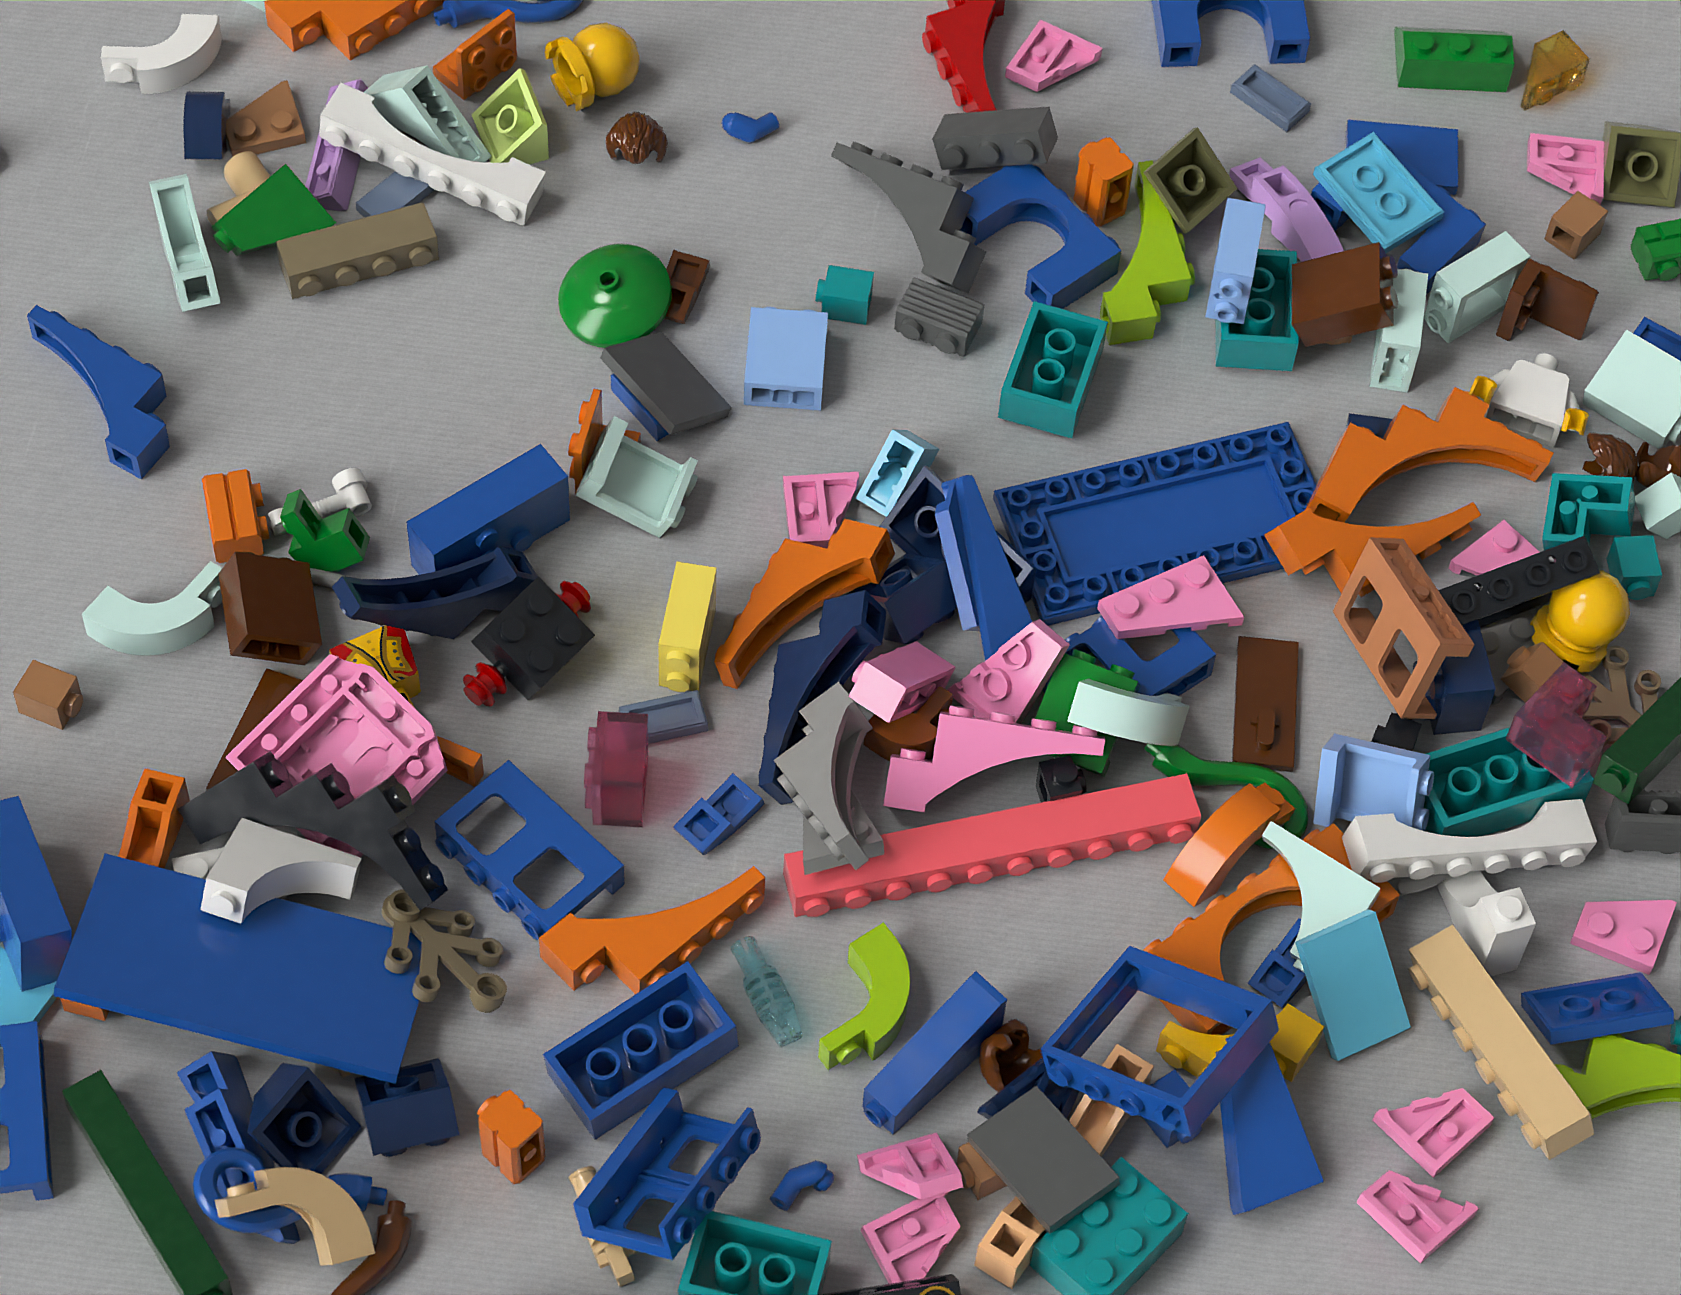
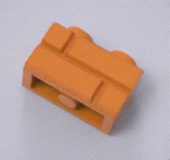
(1103, 181)
(233, 514)
(511, 1136)

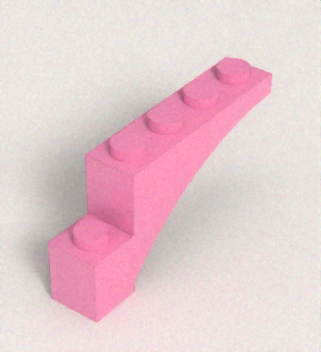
(974, 744)

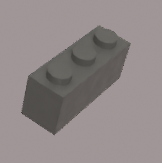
(995, 138)

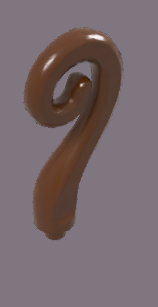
(389, 1244)

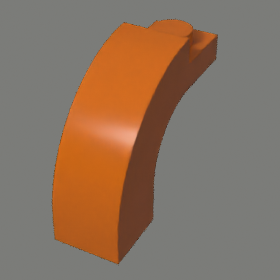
(1224, 839)

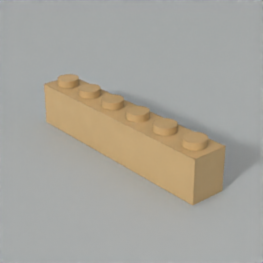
(1501, 1043)

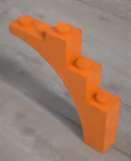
(1413, 441)

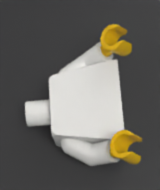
(1532, 400)

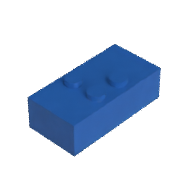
(500, 509)
(30, 910)
(640, 1048)

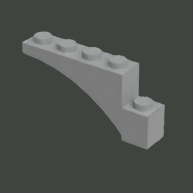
(823, 769)

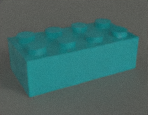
(1490, 787)

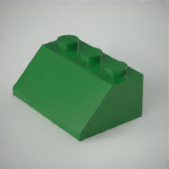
(1453, 59)

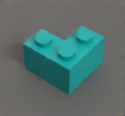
(1588, 506)

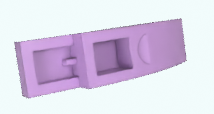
(1293, 211)

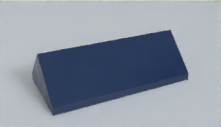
(916, 532)

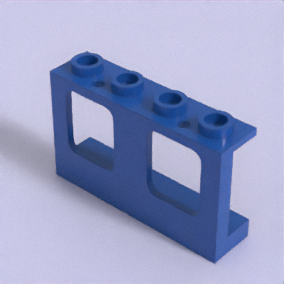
(1170, 672)
(545, 829)
(25, 1111)
(642, 1171)

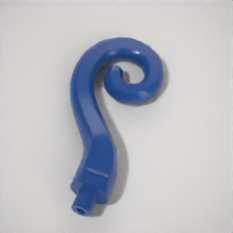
(466, 11)
(274, 1216)

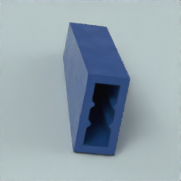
(935, 1054)
(1264, 1138)

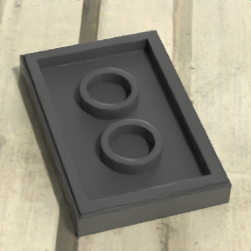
(665, 383)
(1043, 1159)

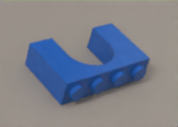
(1179, 32)
(1025, 194)
(1440, 244)

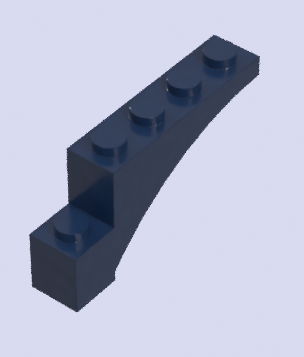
(441, 600)
(812, 665)

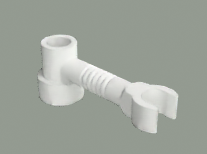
(351, 494)

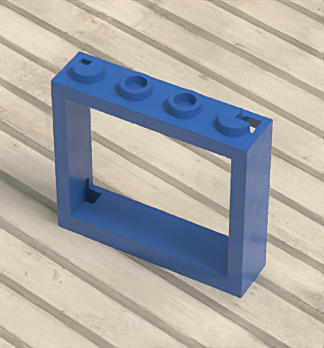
(1183, 987)

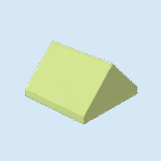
(513, 123)

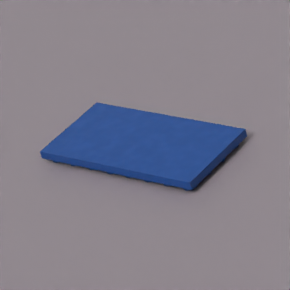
(1153, 513)
(276, 982)

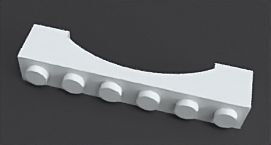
(501, 188)
(1388, 849)

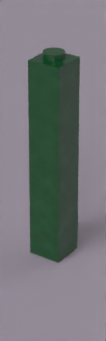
(1643, 748)
(145, 1188)

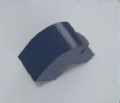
(205, 125)

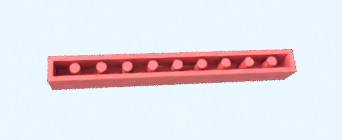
(1002, 844)

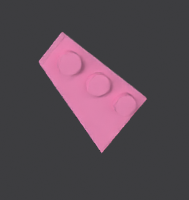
(1172, 600)

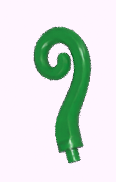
(1201, 772)

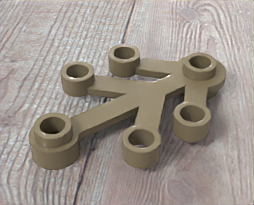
(1616, 703)
(486, 989)

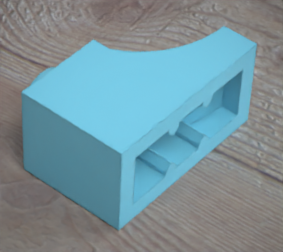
(895, 470)

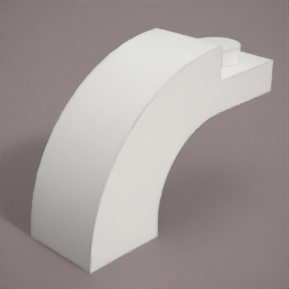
(169, 63)

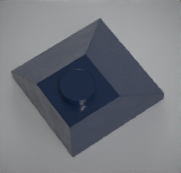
(300, 1120)

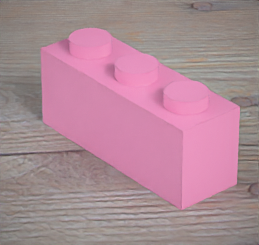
(899, 681)

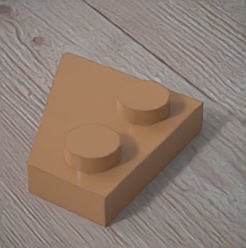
(266, 123)

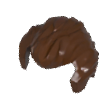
(636, 138)
(1612, 456)
(1657, 466)
(1007, 1054)

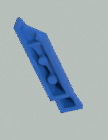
(978, 567)
(222, 1120)

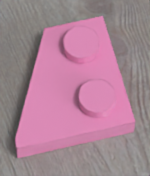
(914, 1166)
(1414, 1213)
(911, 1238)

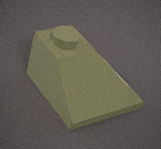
(1641, 164)
(1190, 180)

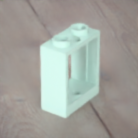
(1474, 287)
(1399, 345)

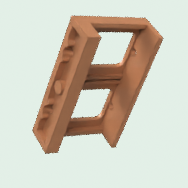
(1409, 605)

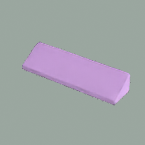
(333, 168)

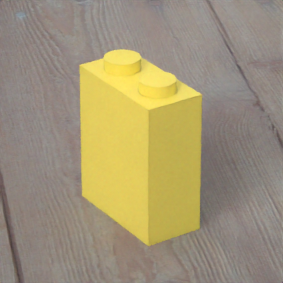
(687, 627)

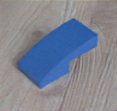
(719, 816)
(1276, 975)

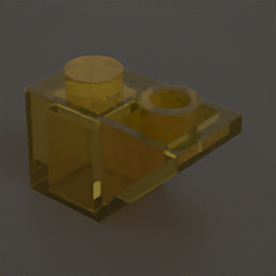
(1553, 68)

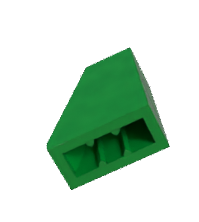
(271, 213)

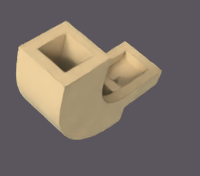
(325, 1206)

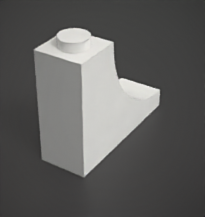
(269, 864)
(1489, 922)

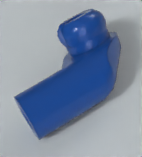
(747, 128)
(800, 1177)

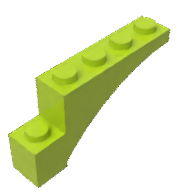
(1155, 272)
(1624, 1075)

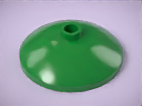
(617, 311)

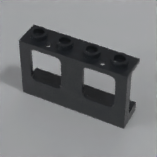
(1520, 584)

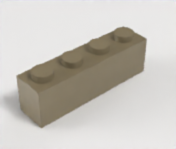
(357, 250)

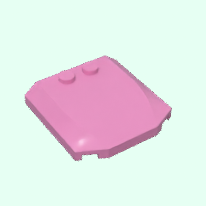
(355, 722)

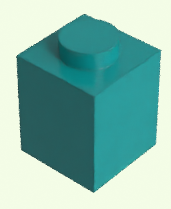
(846, 294)
(1635, 565)

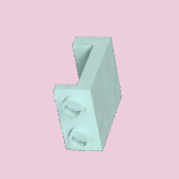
(636, 481)

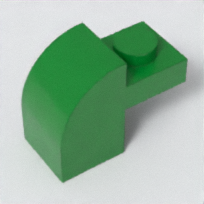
(326, 542)

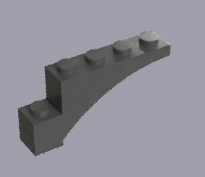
(931, 210)

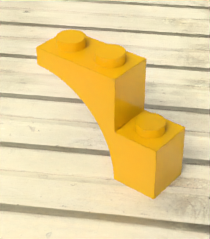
(1291, 1044)

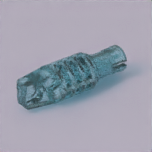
(767, 993)

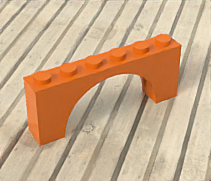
(1199, 940)

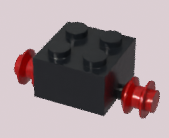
(529, 641)

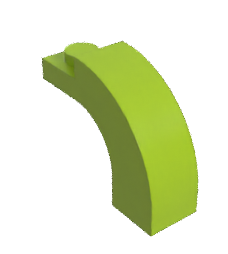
(886, 975)

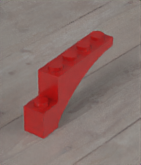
(958, 44)

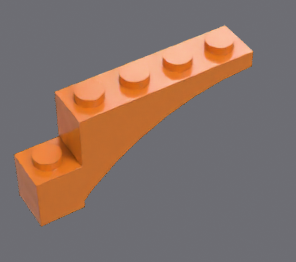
(348, 24)
(1312, 541)
(796, 585)
(651, 944)

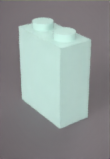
(1639, 390)

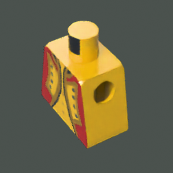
(389, 654)

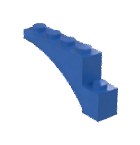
(121, 385)

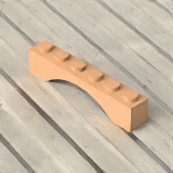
(1011, 1238)

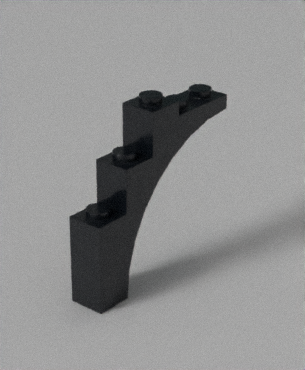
(325, 805)

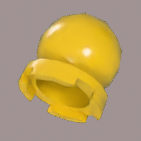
(596, 62)
(1583, 620)

